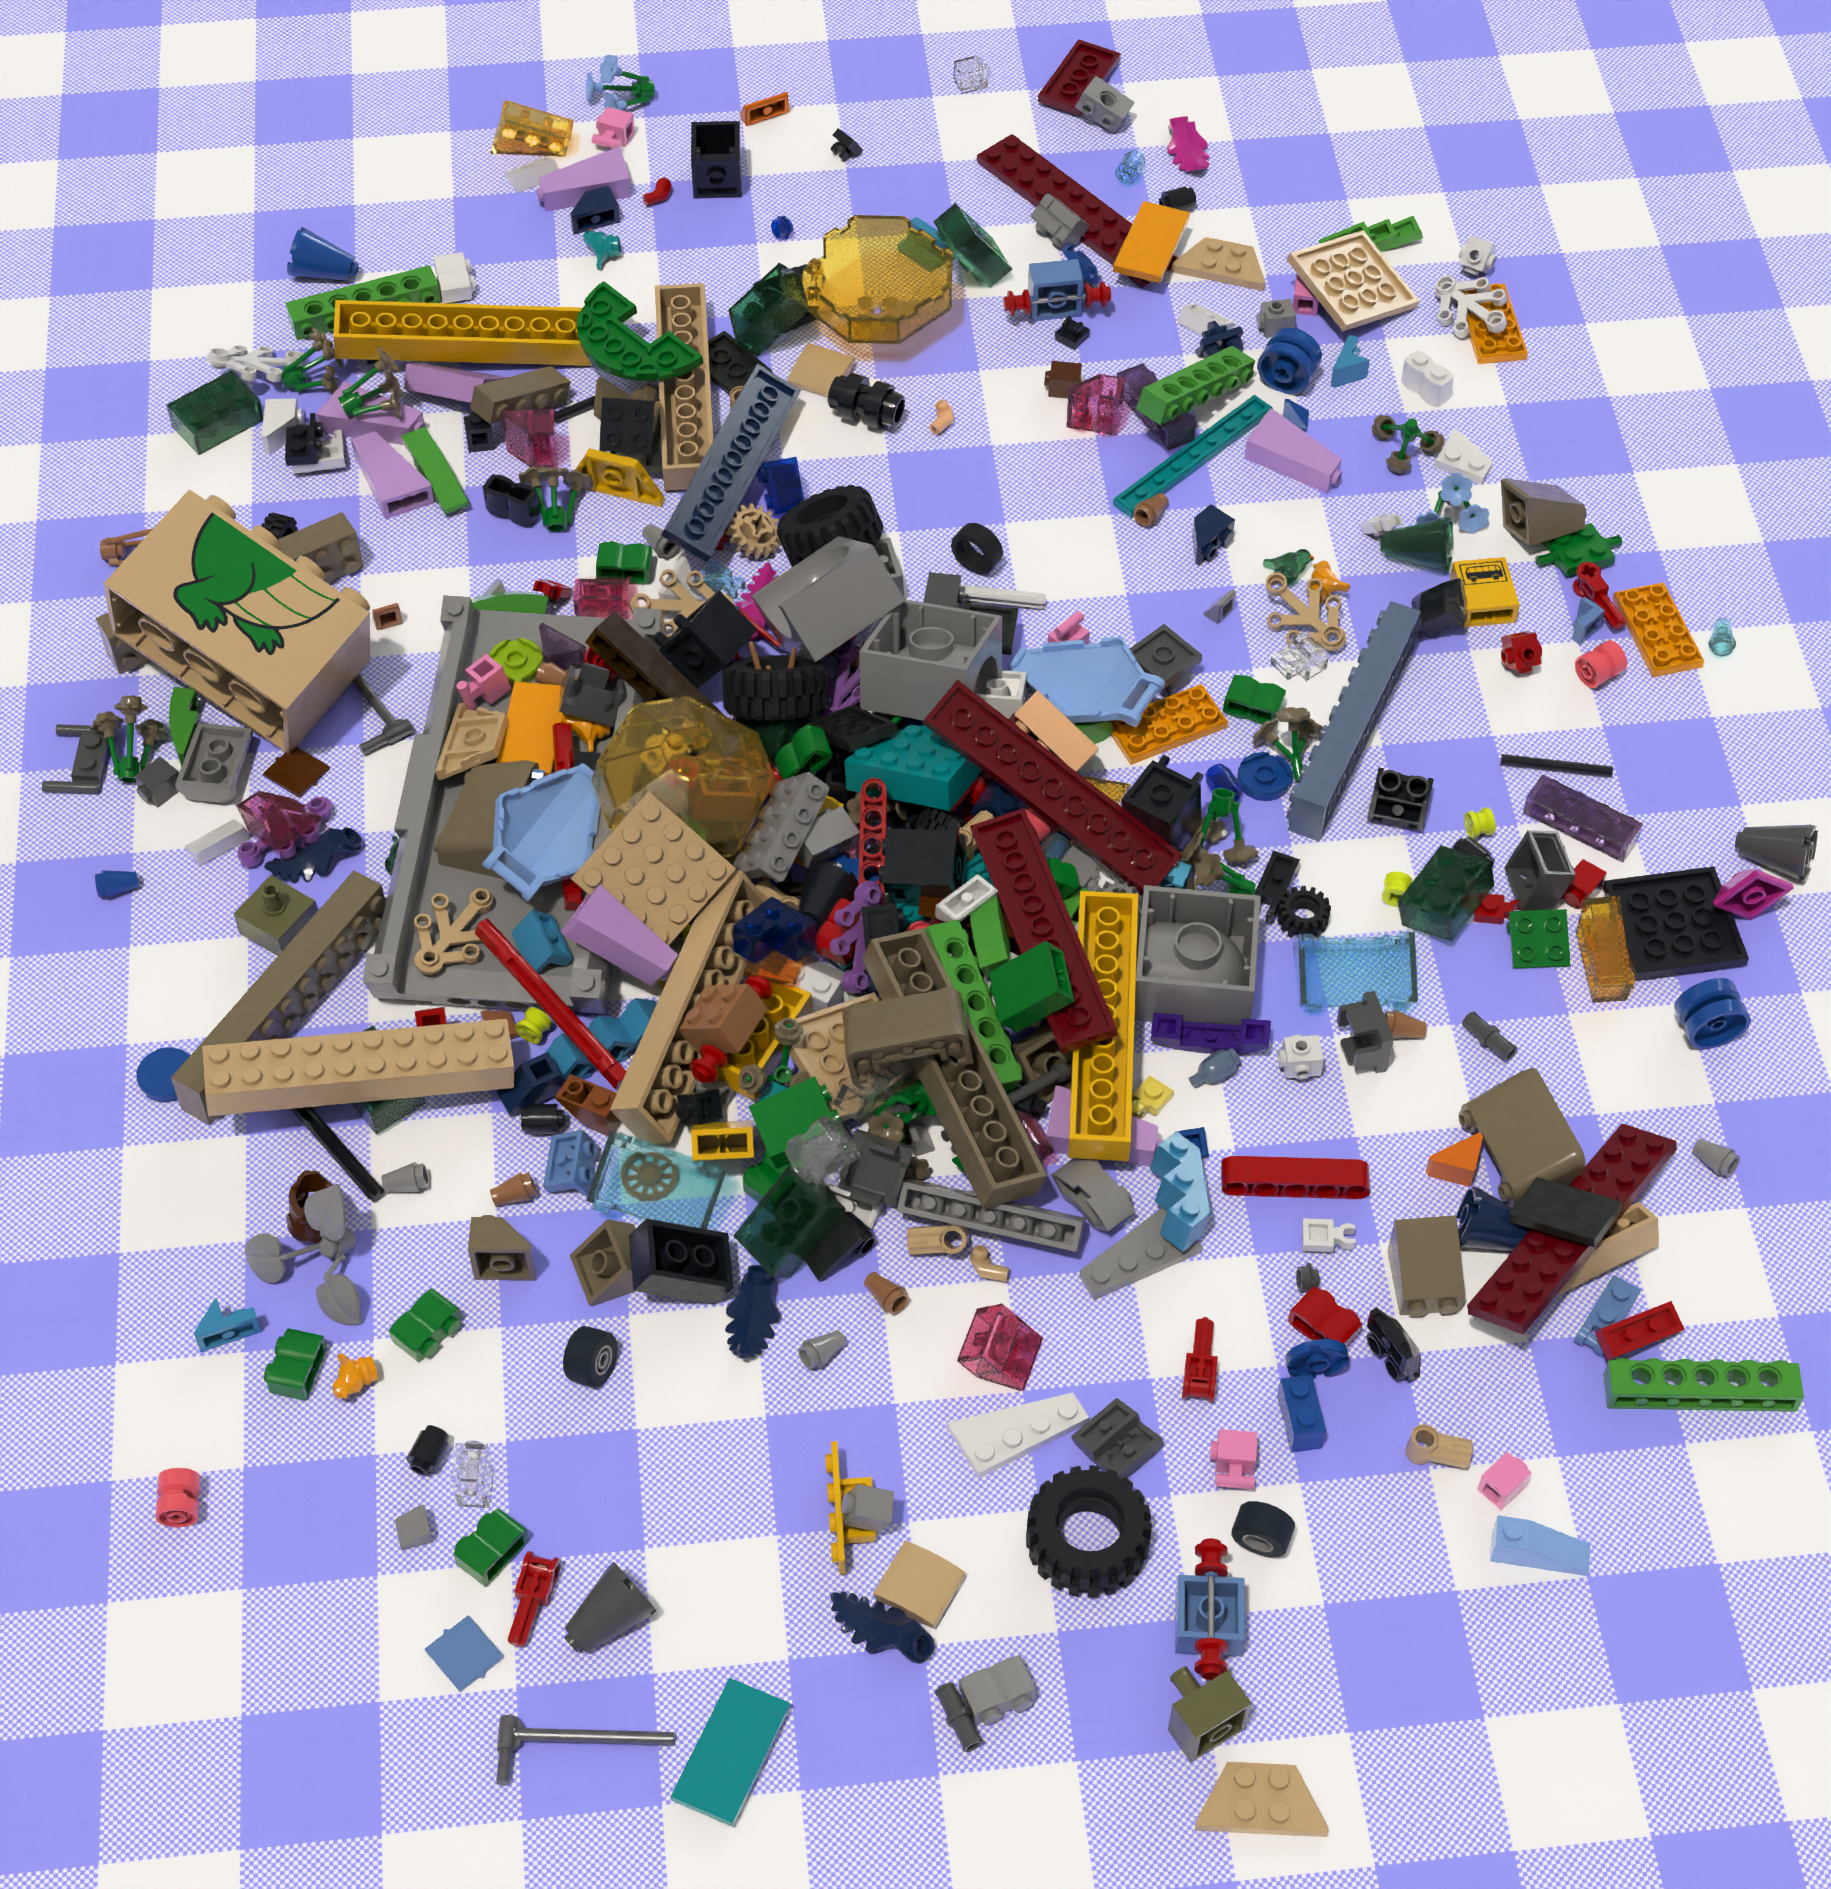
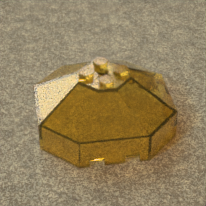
(882, 266)
(711, 794)

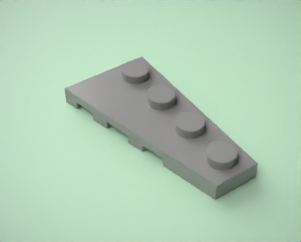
(1134, 1258)

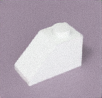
(277, 417)

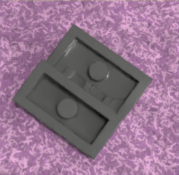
(1117, 1439)

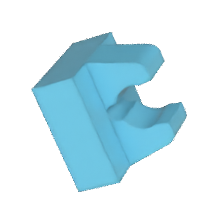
(1177, 876)

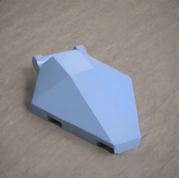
(1089, 679)
(544, 830)

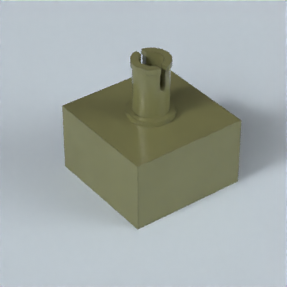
(274, 915)
(1206, 1713)

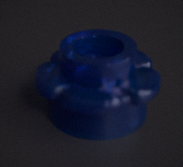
(781, 227)

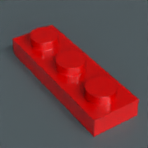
(1639, 1330)

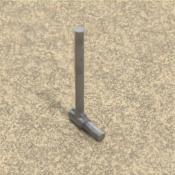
(393, 728)
(512, 1734)

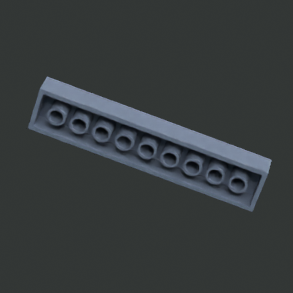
(1352, 721)

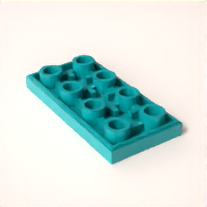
(730, 1752)

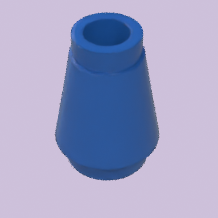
(115, 882)

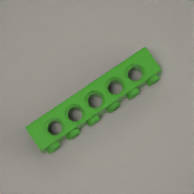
(319, 310)
(1195, 385)
(964, 965)
(1688, 1394)

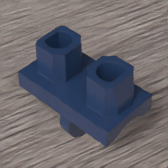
(1218, 338)

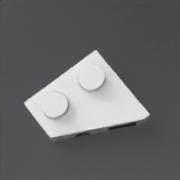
(1463, 457)
(330, 458)

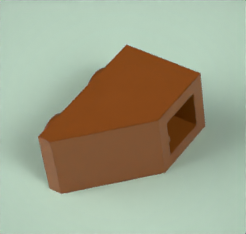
(589, 1104)

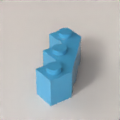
(615, 1034)
(1181, 1190)

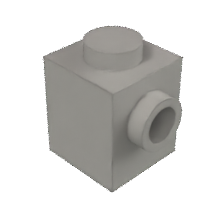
(1275, 316)
(868, 1508)

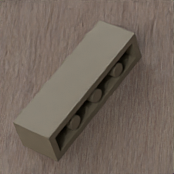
(524, 391)

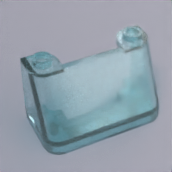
(1342, 969)
(655, 1182)

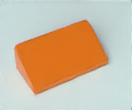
(765, 109)

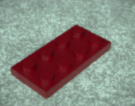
(1076, 73)

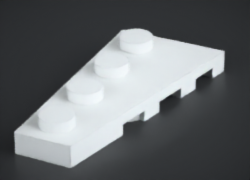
(1013, 1432)

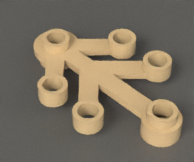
(686, 604)
(1307, 616)
(449, 934)

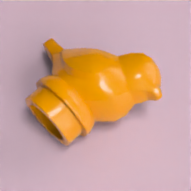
(1329, 580)
(587, 730)
(353, 1375)

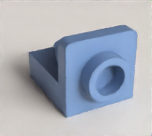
(1588, 620)

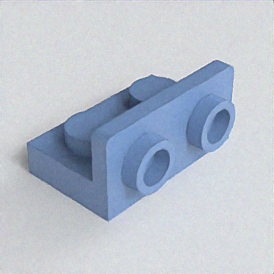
(570, 1162)

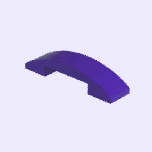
(1209, 1037)

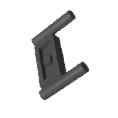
(88, 762)

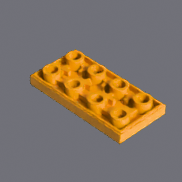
(1151, 242)
(1501, 346)
(1658, 629)
(530, 722)
(1169, 724)

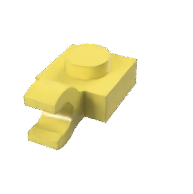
(1150, 1097)

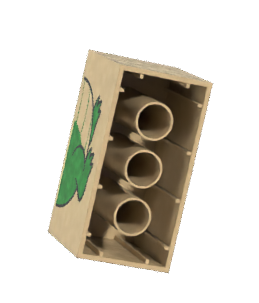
(240, 619)

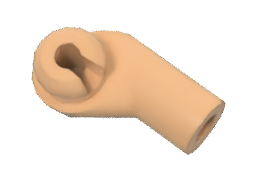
(944, 417)

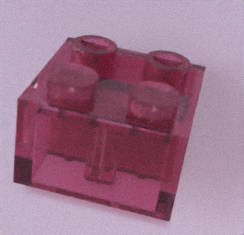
(1096, 404)
(532, 437)
(602, 596)
(276, 818)
(1000, 1347)

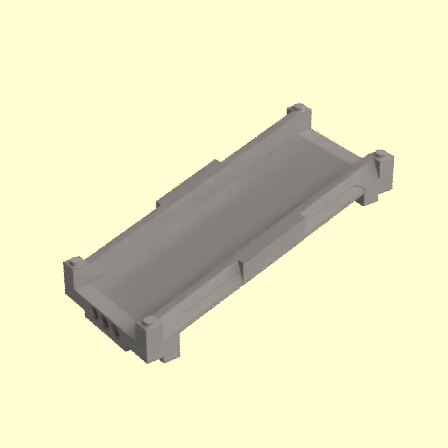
(425, 812)

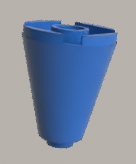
(319, 258)

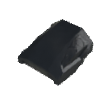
(1441, 607)
(1400, 799)
(1391, 1338)

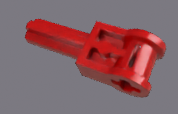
(1593, 586)
(1200, 1366)
(532, 1589)

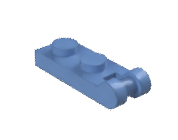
(1610, 1308)

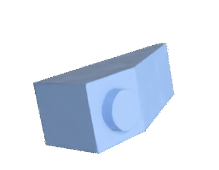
(1537, 1546)

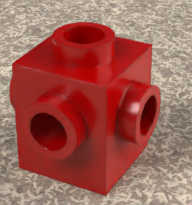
(1521, 651)

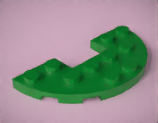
(621, 350)

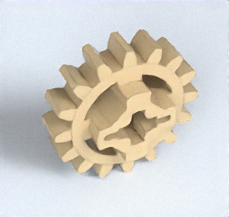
(753, 531)

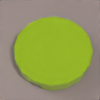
(518, 658)

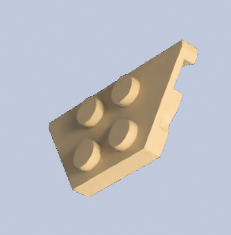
(1222, 263)
(471, 740)
(1261, 1801)

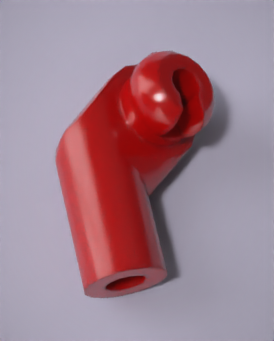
(660, 193)

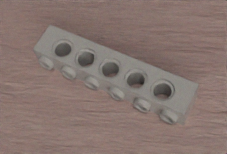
(1005, 1219)

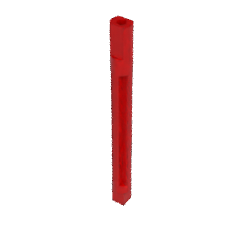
(565, 760)
(550, 1003)

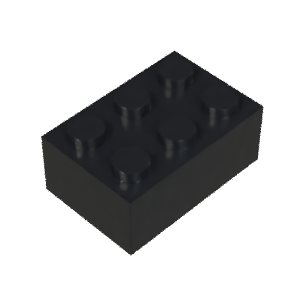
(680, 1261)

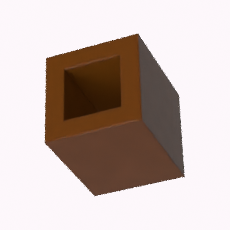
(1062, 377)

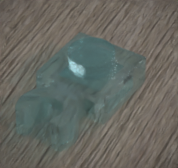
(721, 578)

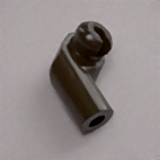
(790, 887)

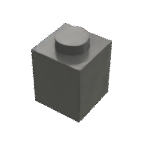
(157, 782)

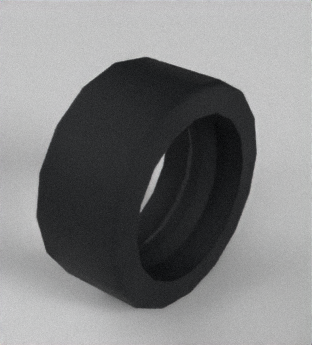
(984, 540)

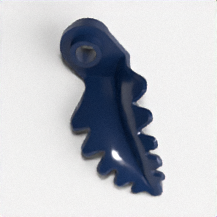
(315, 855)
(752, 1313)
(881, 1627)

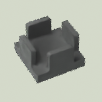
(1167, 656)
(588, 696)
(1371, 1032)
(879, 1171)

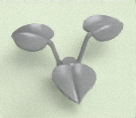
(326, 1214)

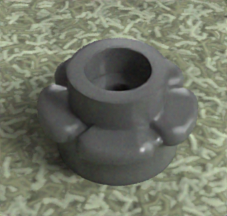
(1307, 1277)

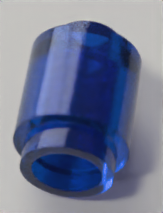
(1222, 777)

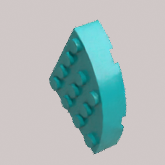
(914, 767)

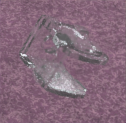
(822, 1152)

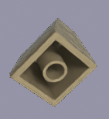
(1539, 511)
(1426, 1265)

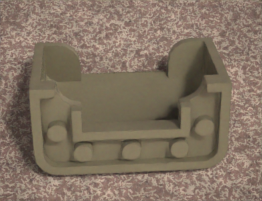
(470, 828)
(905, 1030)
(1524, 1134)

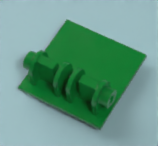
(1539, 938)

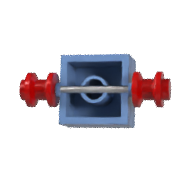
(1055, 292)
(1210, 1611)

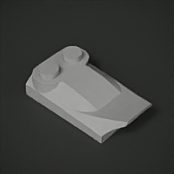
(213, 762)

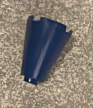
(1486, 1222)

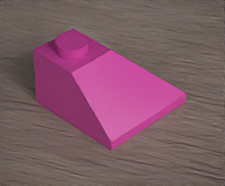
(1751, 893)

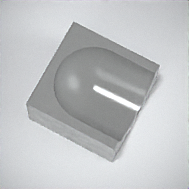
(828, 598)
(922, 653)
(1197, 955)

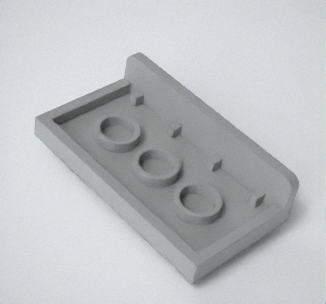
(782, 827)

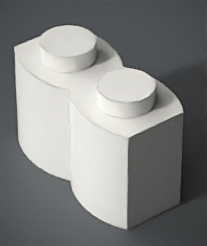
(453, 277)
(1427, 378)

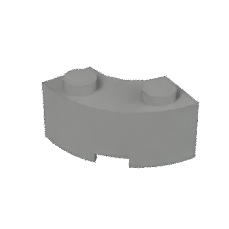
(1093, 1193)

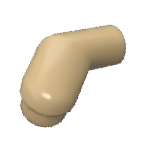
(984, 1266)

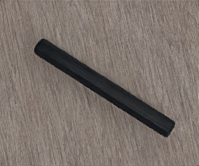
(339, 1153)

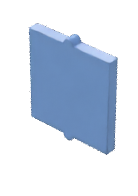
(464, 1653)

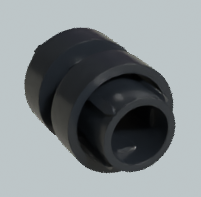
(855, 398)

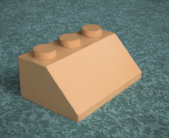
(1055, 731)

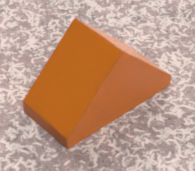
(1456, 1162)

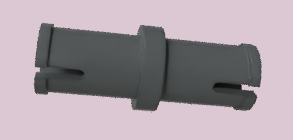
(1489, 1036)
(958, 1717)

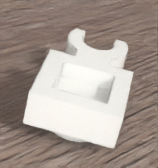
(1381, 524)
(1321, 1235)

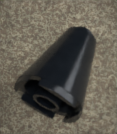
(822, 888)

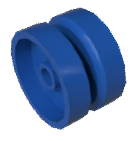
(1289, 360)
(1712, 1013)

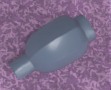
(1216, 1067)

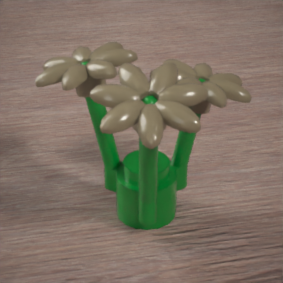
(295, 376)

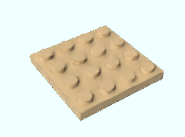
(1352, 280)
(656, 868)
(823, 1047)

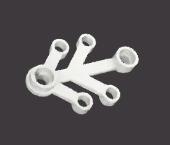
(1448, 287)
(255, 360)

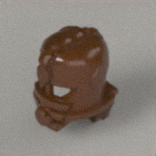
(296, 1220)

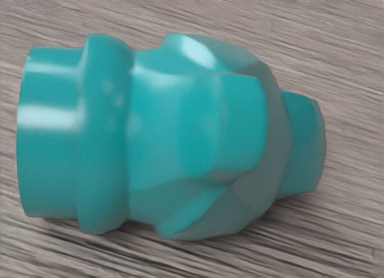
(602, 245)

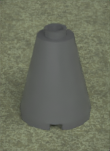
(1780, 847)
(607, 1611)

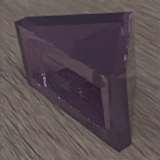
(561, 648)

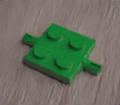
(1579, 547)

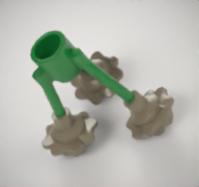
(149, 730)

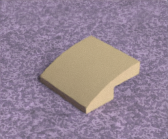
(818, 368)
(919, 1584)

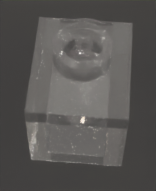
(971, 74)

